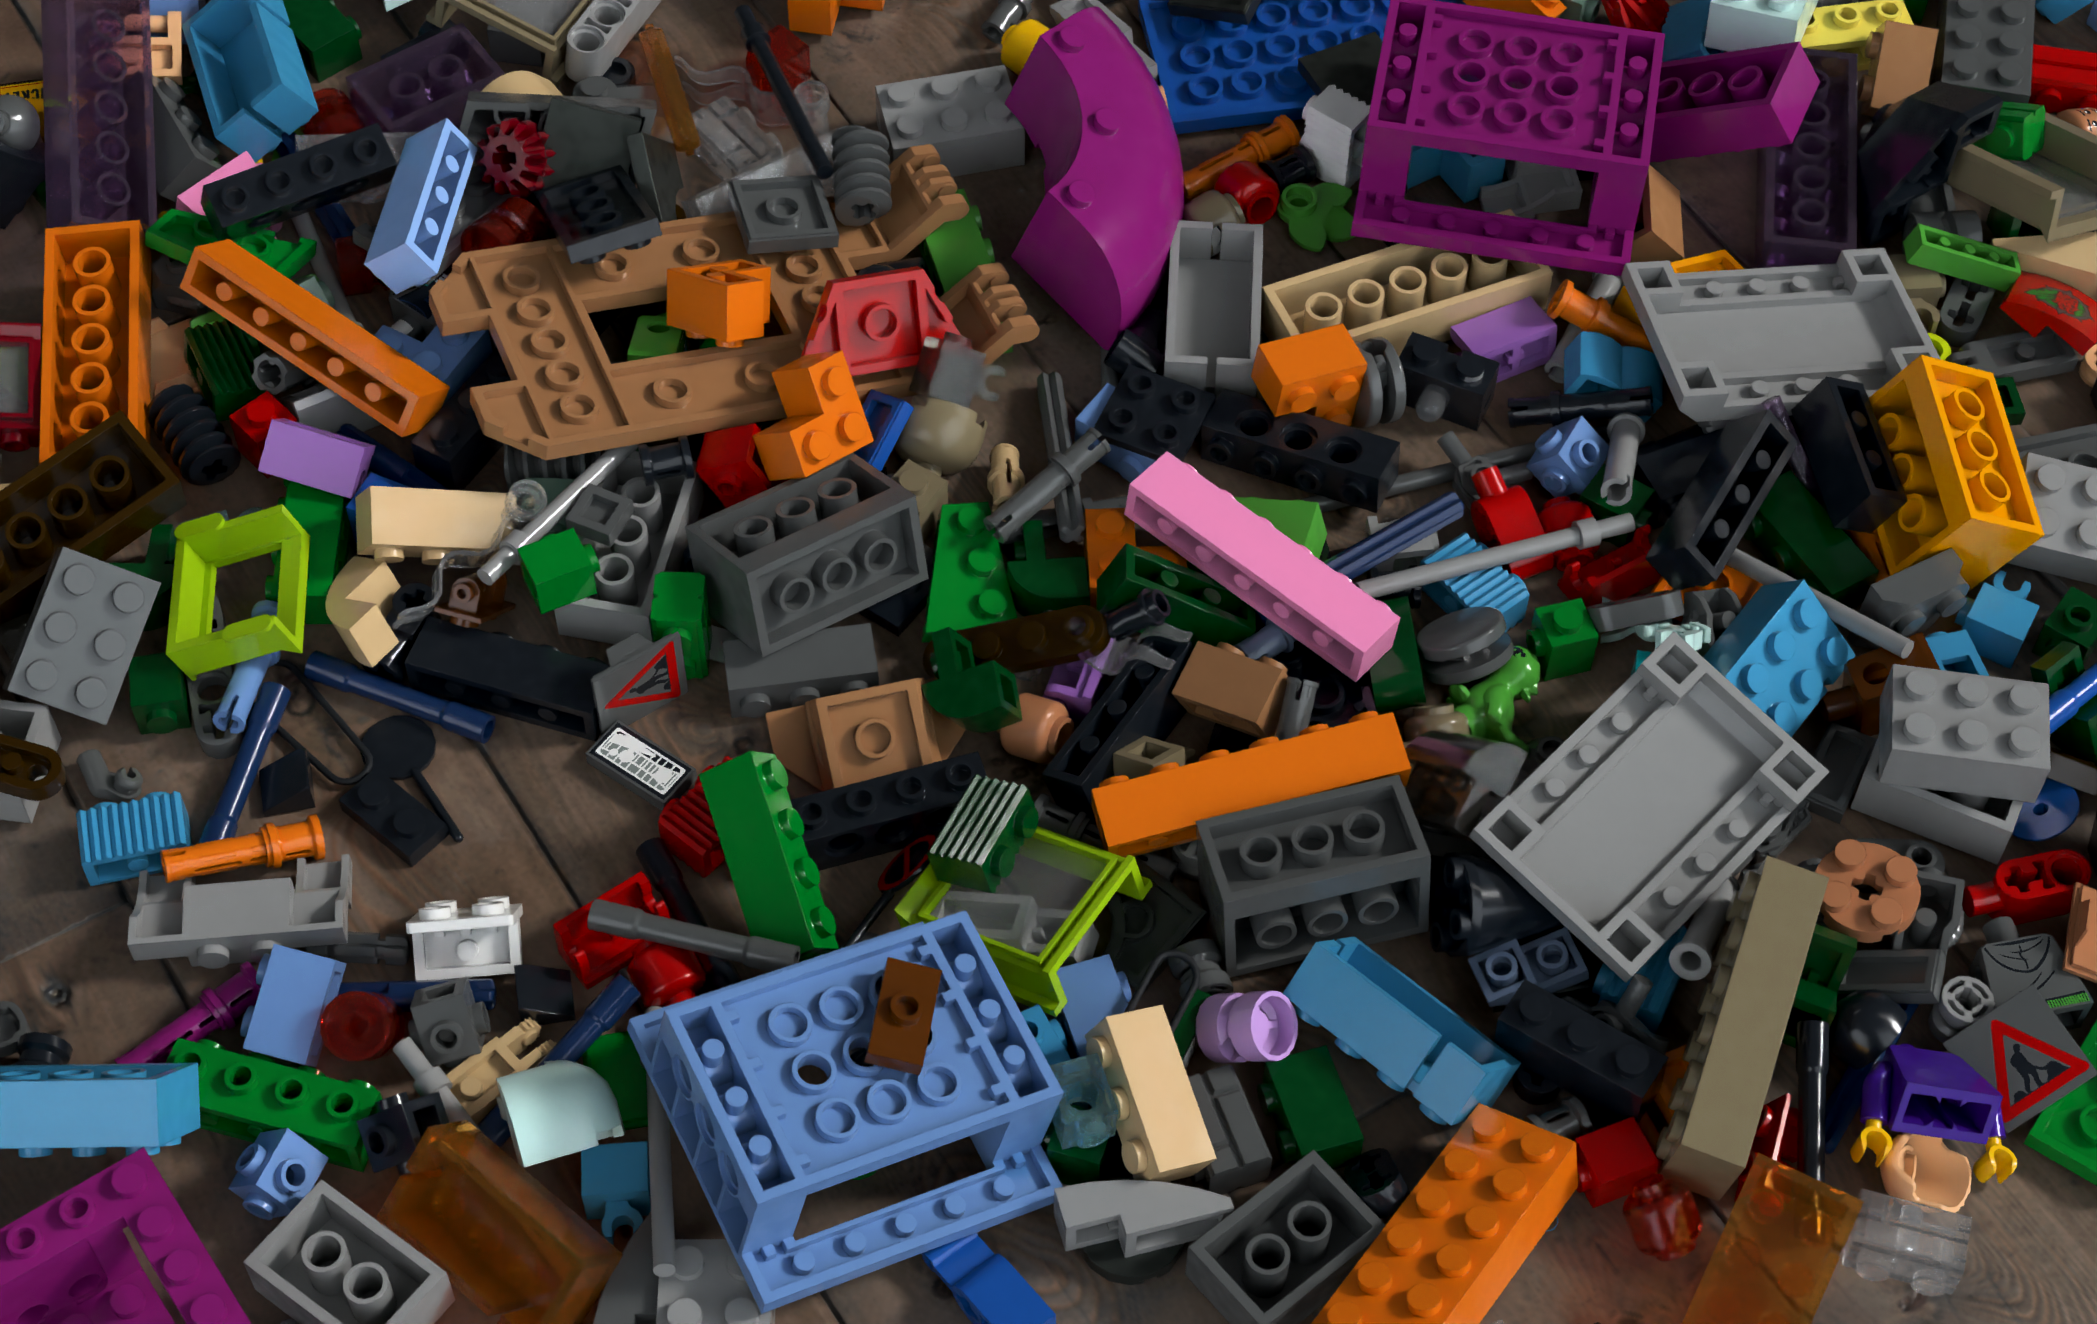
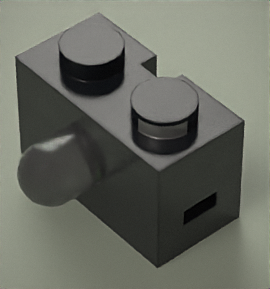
(1446, 383)

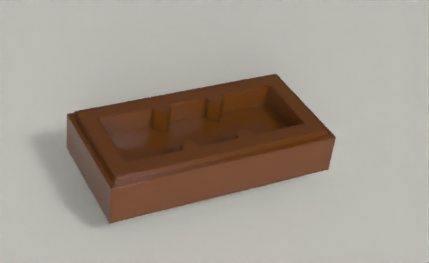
(903, 1016)

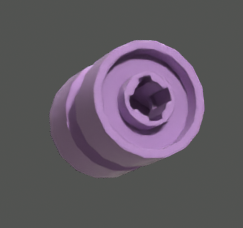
(1246, 1027)

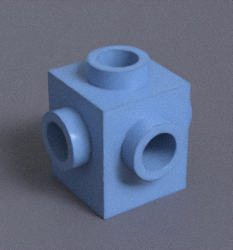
(1568, 457)
(276, 1173)

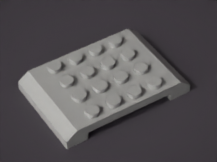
(1775, 330)
(1649, 806)

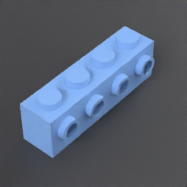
(421, 206)

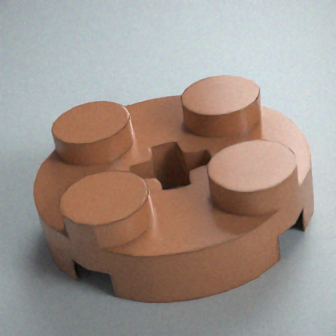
(1884, 870)

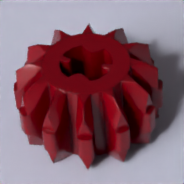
(531, 164)

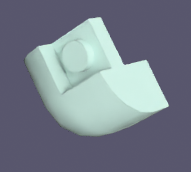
(557, 1110)

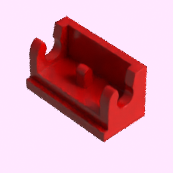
(1613, 575)
(596, 954)

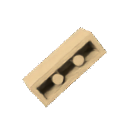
(425, 522)
(1155, 1102)

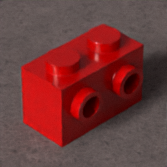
(733, 465)

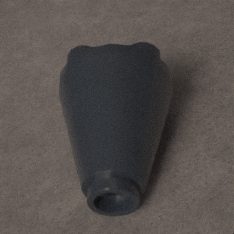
(1481, 906)

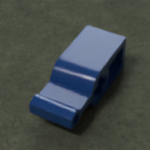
(987, 1284)

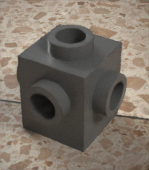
(448, 1022)

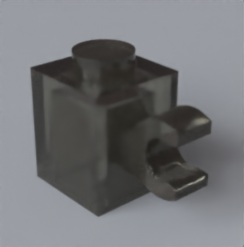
(953, 371)

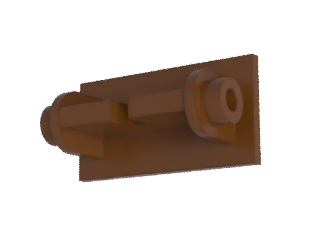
(475, 602)

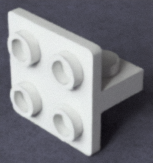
(466, 940)

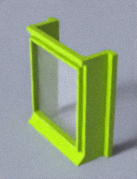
(1035, 911)

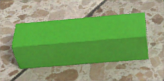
(1962, 257)

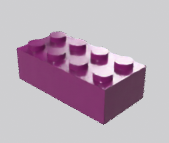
(1732, 101)

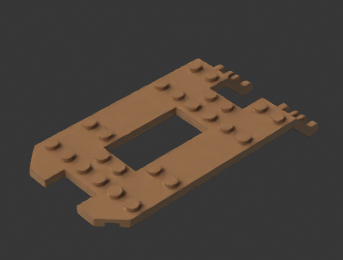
(576, 402)

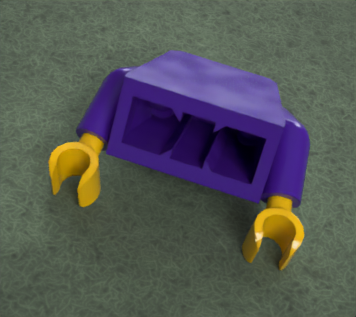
(1932, 1097)

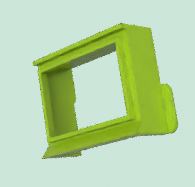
(214, 543)

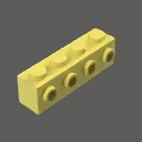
(1849, 25)

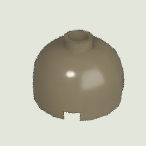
(941, 436)

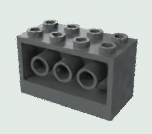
(808, 553)
(1313, 874)

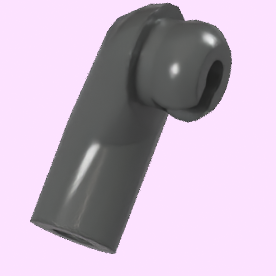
(107, 784)

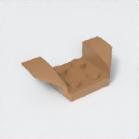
(861, 734)

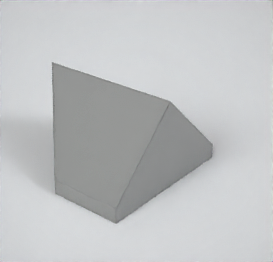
(326, 409)

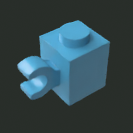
(1998, 620)
(616, 1185)

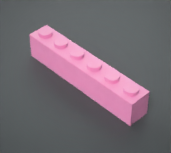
(1262, 566)

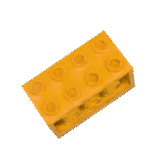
(1955, 468)

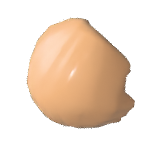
(1926, 1172)

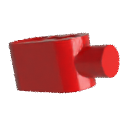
(1506, 517)
(2029, 887)

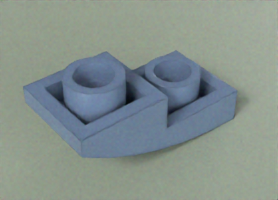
(1546, 962)

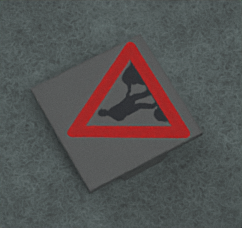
(639, 679)
(2023, 1056)

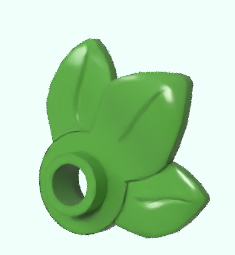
(1316, 214)

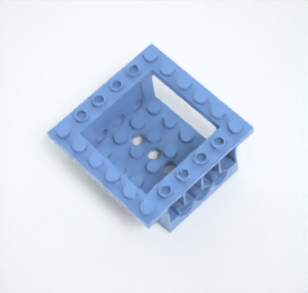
(771, 1139)

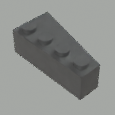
(491, 108)

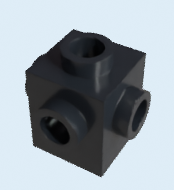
(397, 1129)

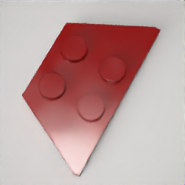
(878, 319)

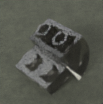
(1456, 777)

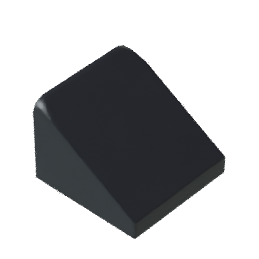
(287, 784)
(544, 994)

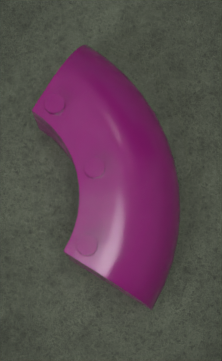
(1107, 174)

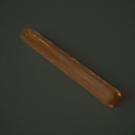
(669, 90)

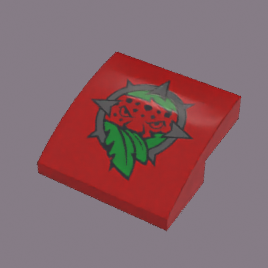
(2043, 301)

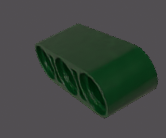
(1398, 673)

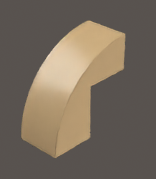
(359, 605)

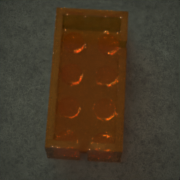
(497, 1230)
(1774, 1249)

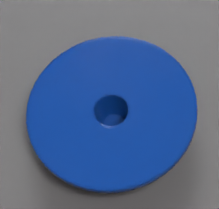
(2050, 814)

